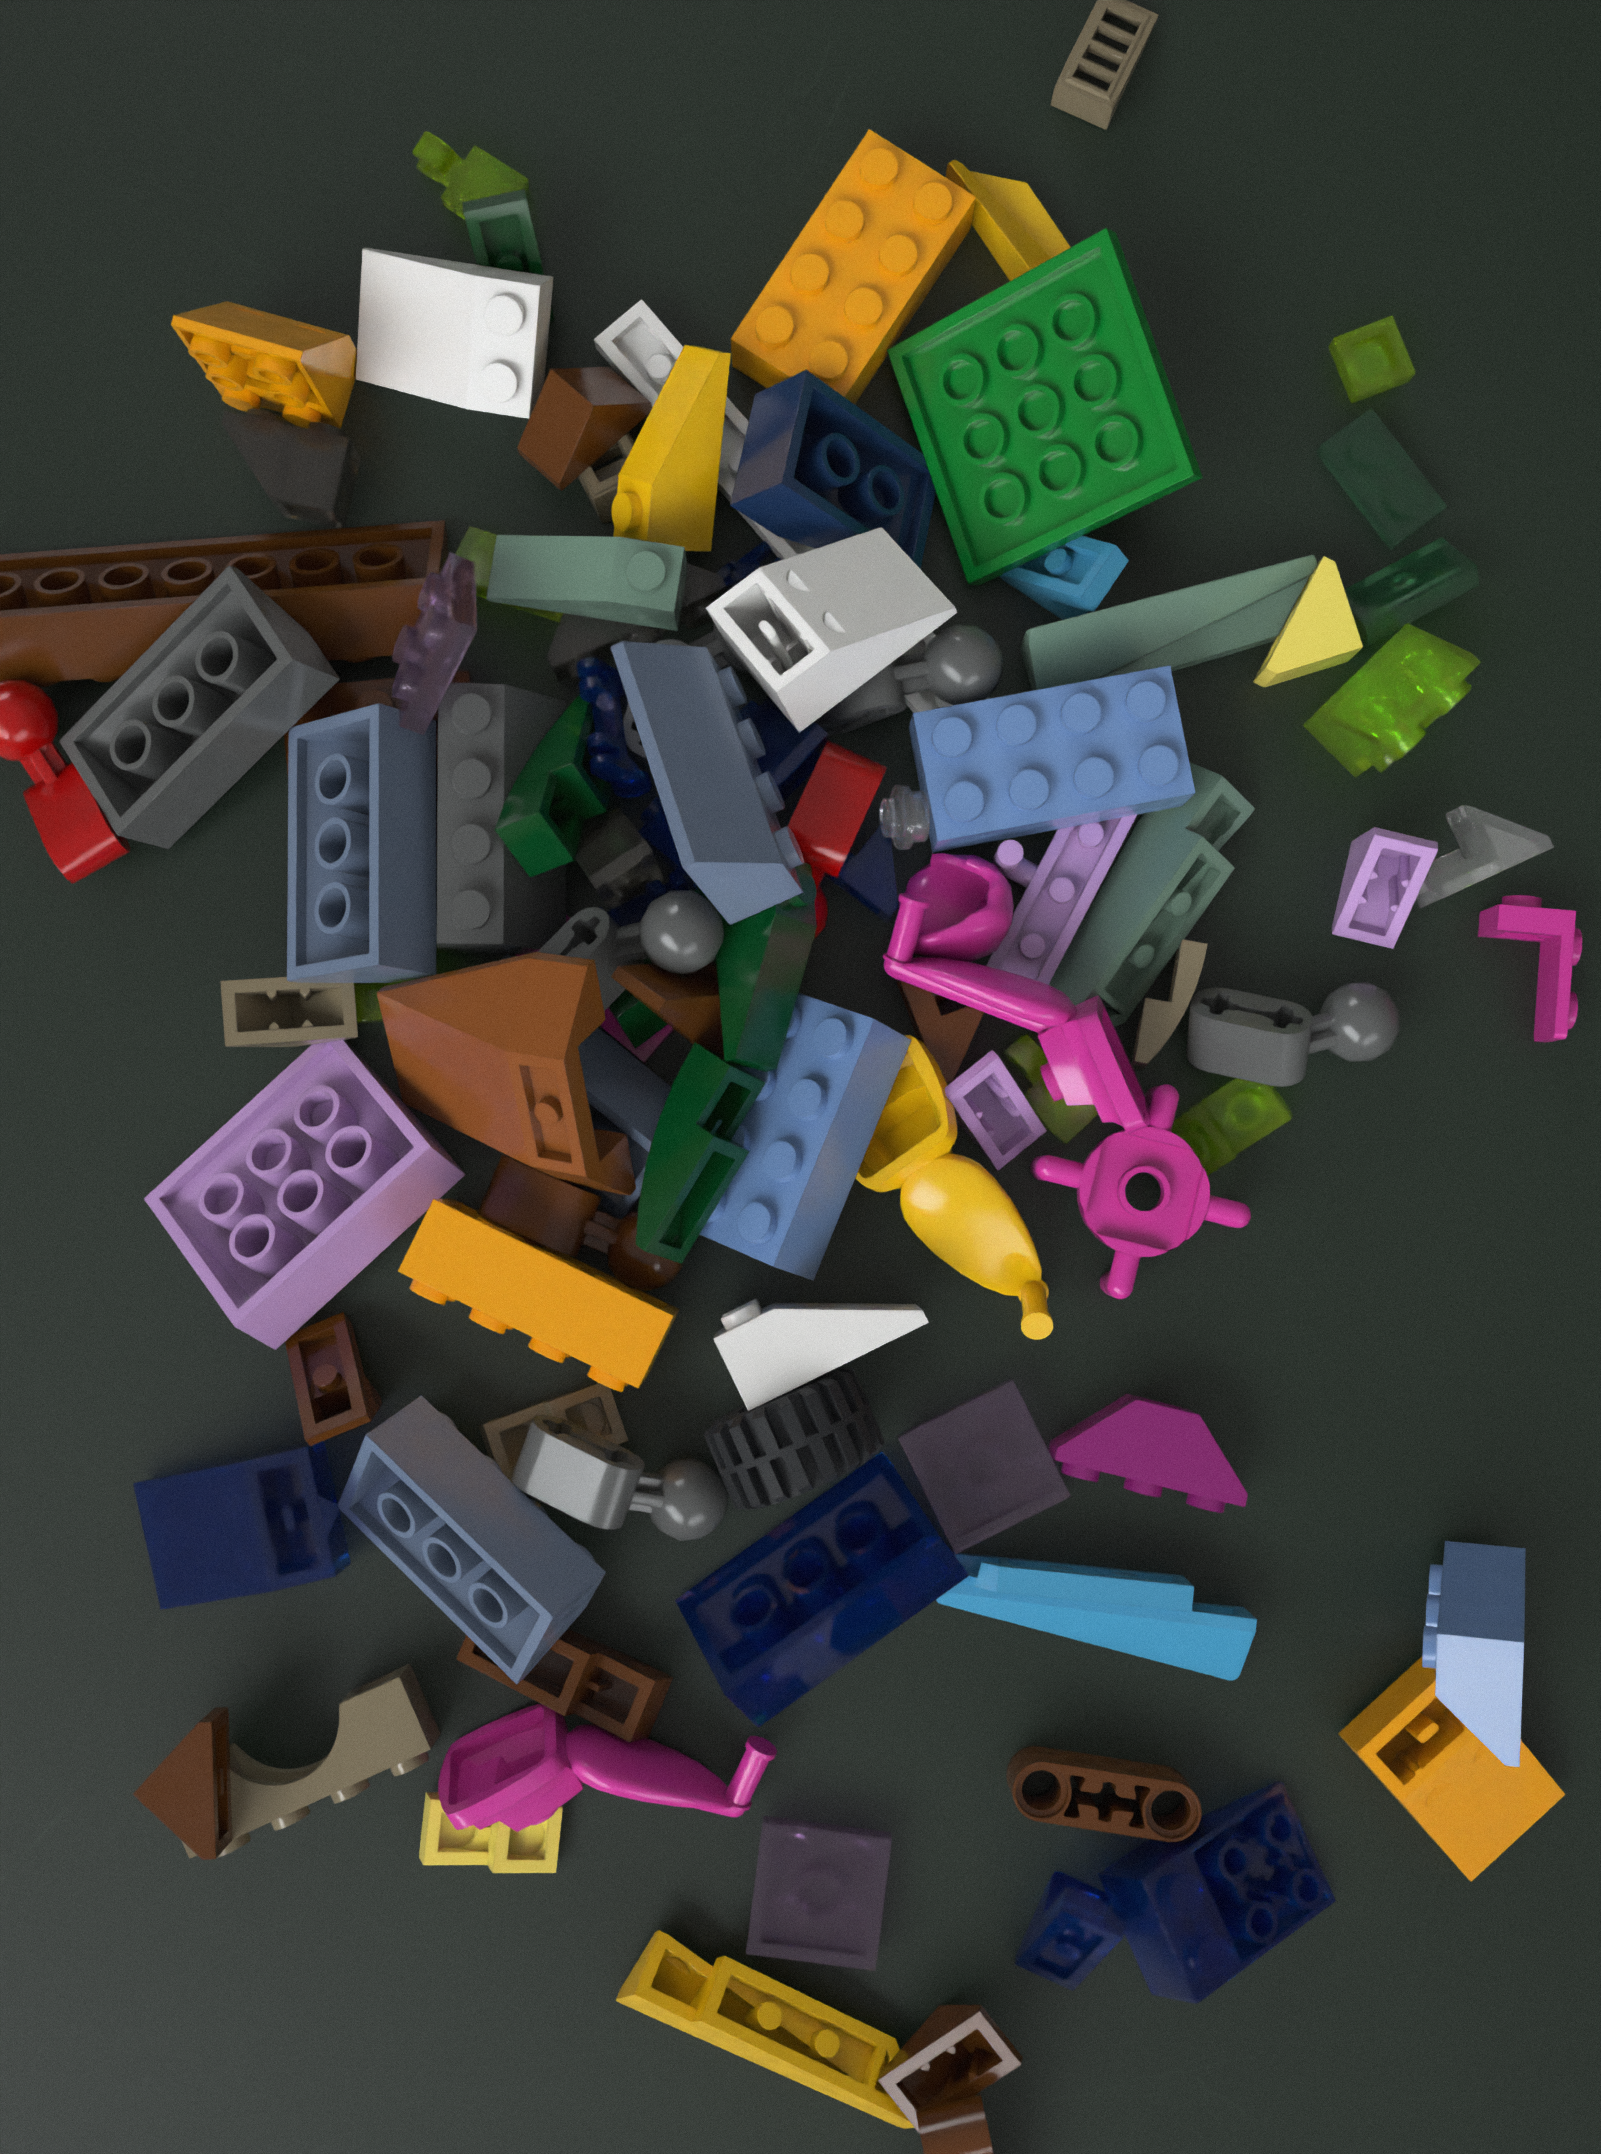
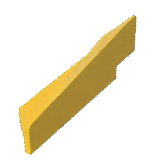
(1009, 220)
(764, 2024)

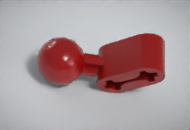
(59, 800)
(833, 813)

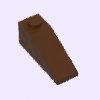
(681, 1000)

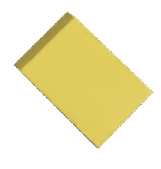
(1317, 631)

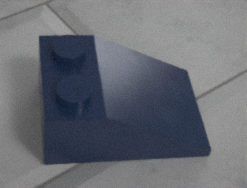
(829, 470)

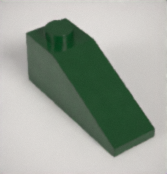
(762, 974)

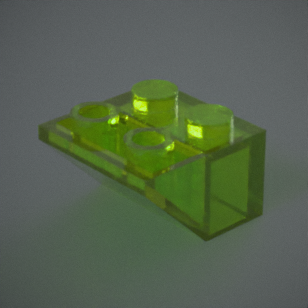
(1381, 705)

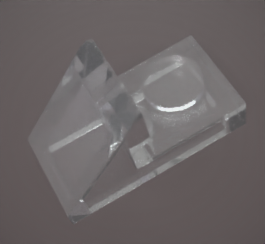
(1489, 848)

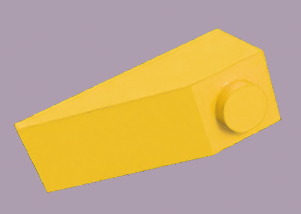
(674, 465)

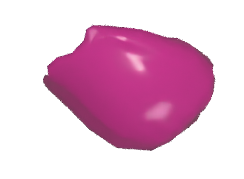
(967, 908)

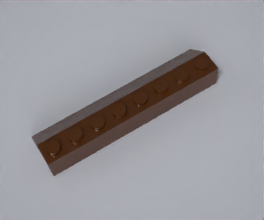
(106, 605)

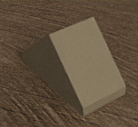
(286, 1012)

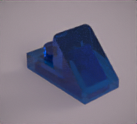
(871, 877)
(1070, 1932)

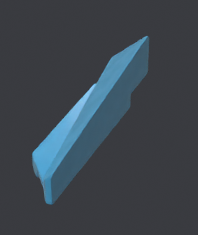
(1109, 1608)

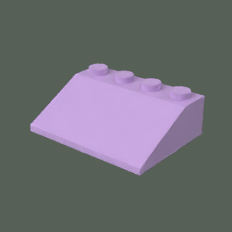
(302, 1190)

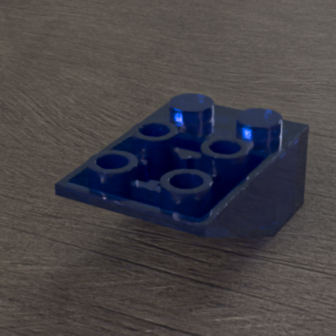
(243, 1526)
(1219, 1896)

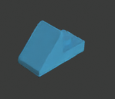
(1070, 577)

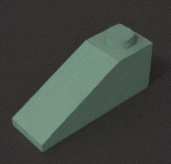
(591, 577)

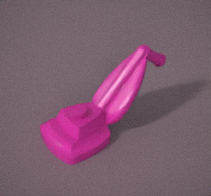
(1079, 1041)
(532, 1765)

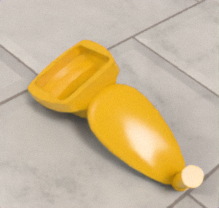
(950, 1197)

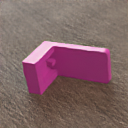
(1560, 949)

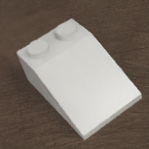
(453, 331)
(796, 1342)

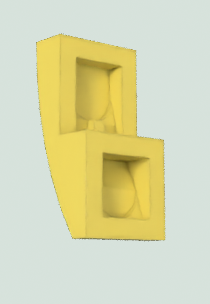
(497, 1845)

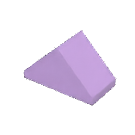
(1381, 885)
(994, 1110)

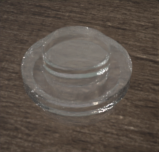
(905, 817)

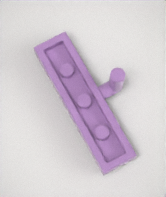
(1055, 894)

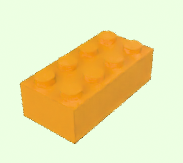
(855, 272)
(539, 1292)

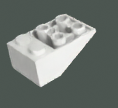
(828, 620)

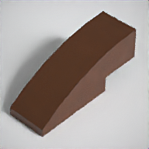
(587, 1681)

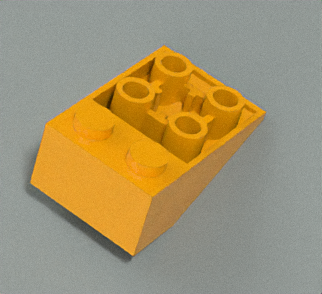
(271, 362)
(1447, 1774)

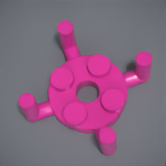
(1102, 1198)

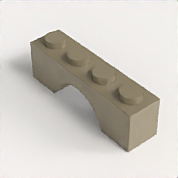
(379, 1729)

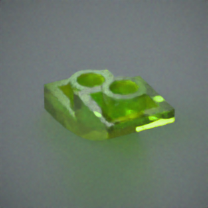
(1230, 1121)

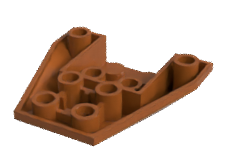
(503, 1063)

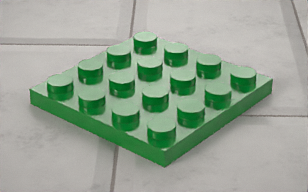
(1044, 409)

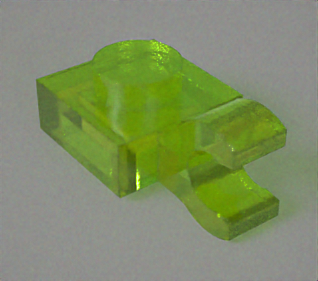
(465, 179)
(1058, 1117)

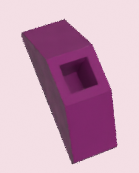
(1153, 1449)

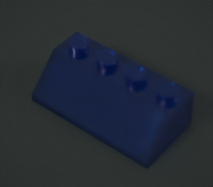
(819, 1590)

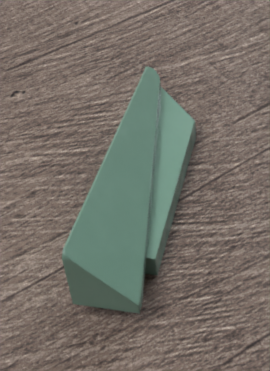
(1167, 628)
(1152, 897)

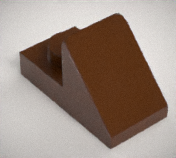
(945, 1035)
(330, 1379)

